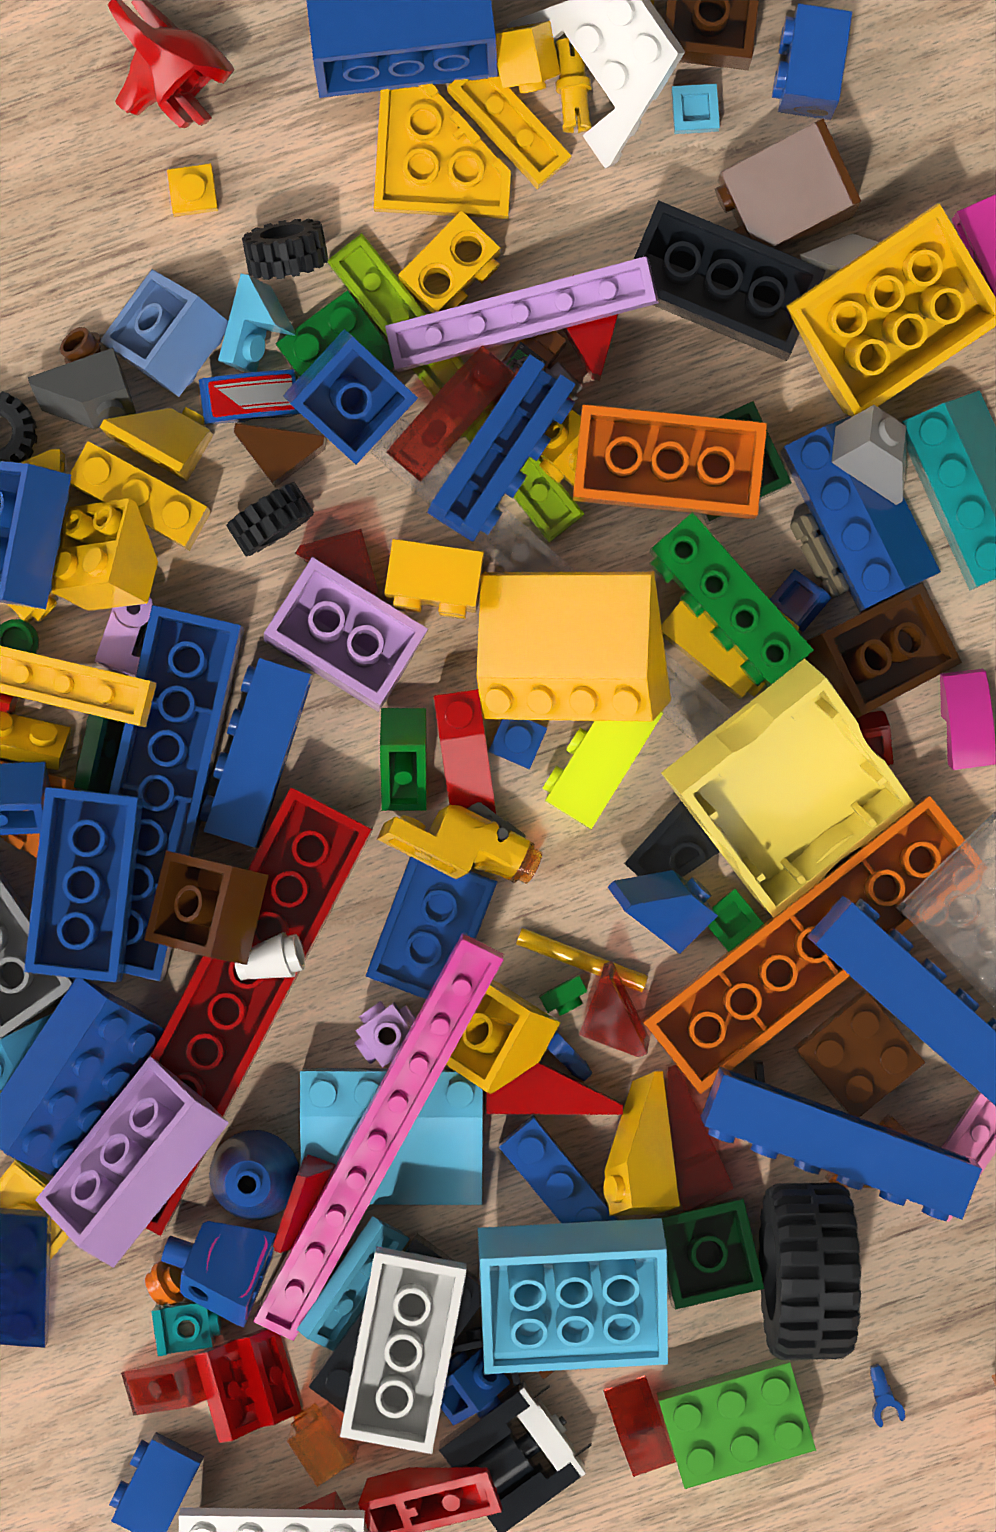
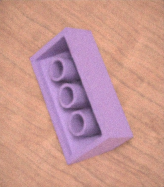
(131, 1162)

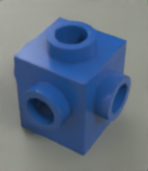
(469, 1388)

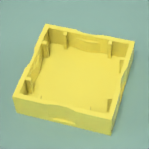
(788, 787)

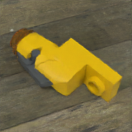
(464, 838)

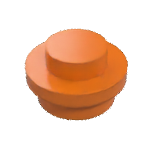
(164, 1284)

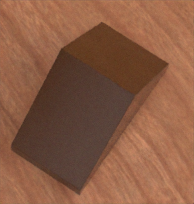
(279, 451)

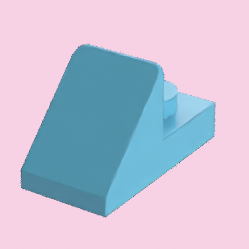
(251, 316)

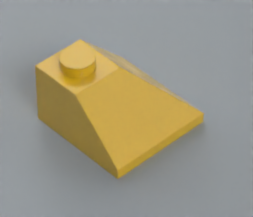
(163, 437)

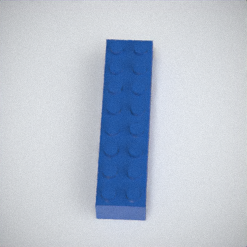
(172, 756)

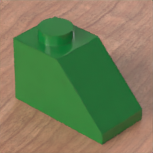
(403, 759)

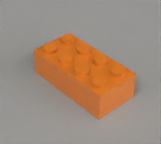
(669, 461)

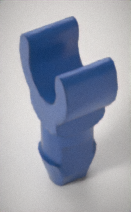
(569, 1057)
(883, 1395)

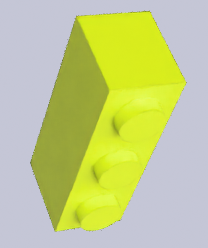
(596, 767)

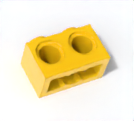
(441, 258)

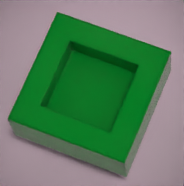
(734, 920)
(564, 996)

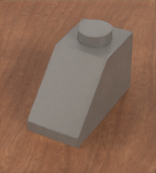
(873, 451)

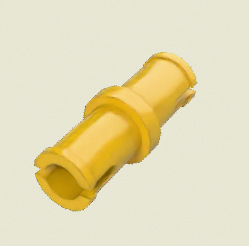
(573, 88)

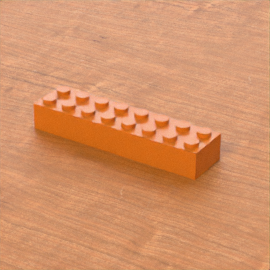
(778, 969)

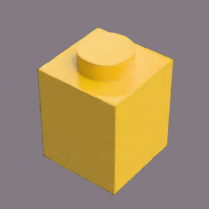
(526, 56)

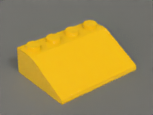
(895, 312)
(571, 647)

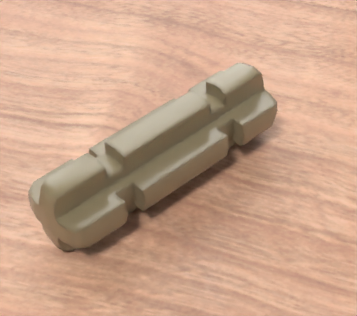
(819, 555)

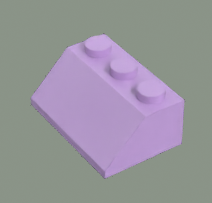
(345, 634)

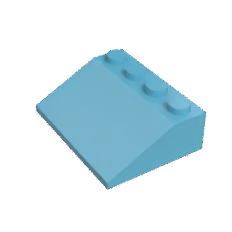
(440, 1153)
(573, 1295)

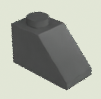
(85, 390)

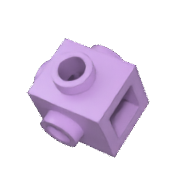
(376, 1019)

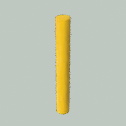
(577, 958)

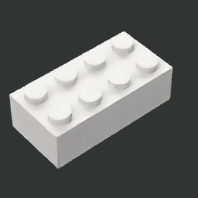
(403, 1350)

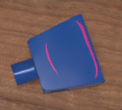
(222, 1267)

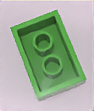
(736, 1422)

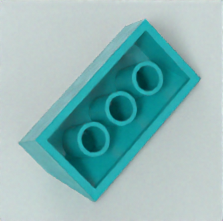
(957, 467)

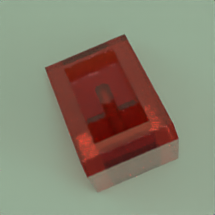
(345, 555)
(613, 1017)
(639, 1426)

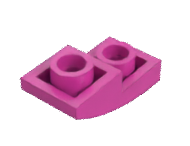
(969, 719)

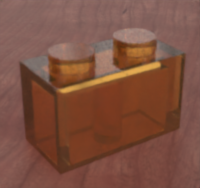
(318, 1442)

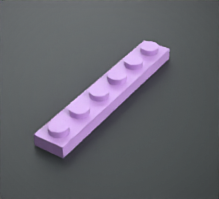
(522, 314)

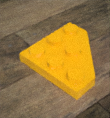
(434, 160)

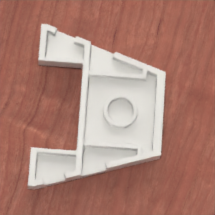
(625, 51)

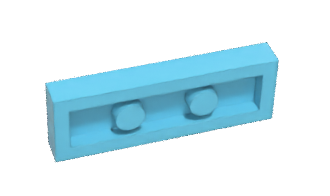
(348, 1287)

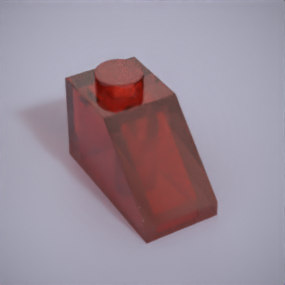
(164, 1384)

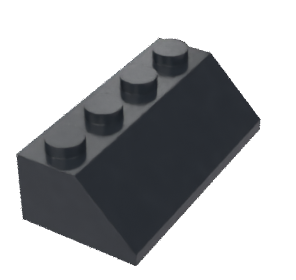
(725, 279)

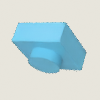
(695, 108)

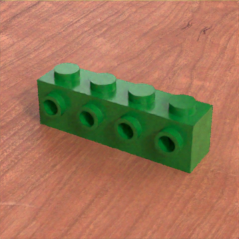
(730, 601)

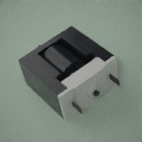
(491, 1445)

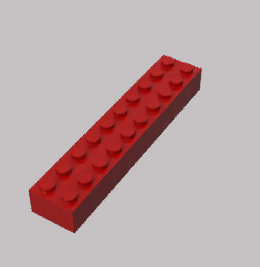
(227, 1018)

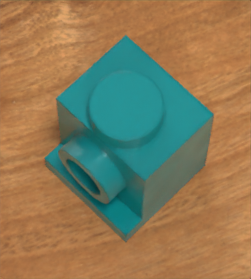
(167, 1333)

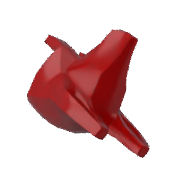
(167, 64)

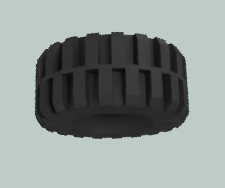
(809, 1271)

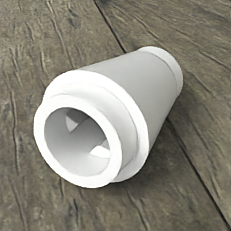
(273, 958)

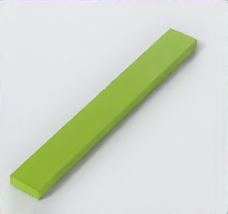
(389, 302)

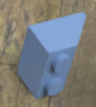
(166, 332)

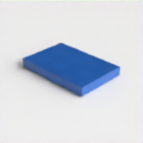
(426, 925)

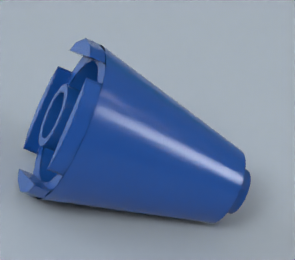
(261, 1157)

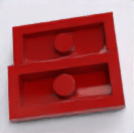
(247, 1384)

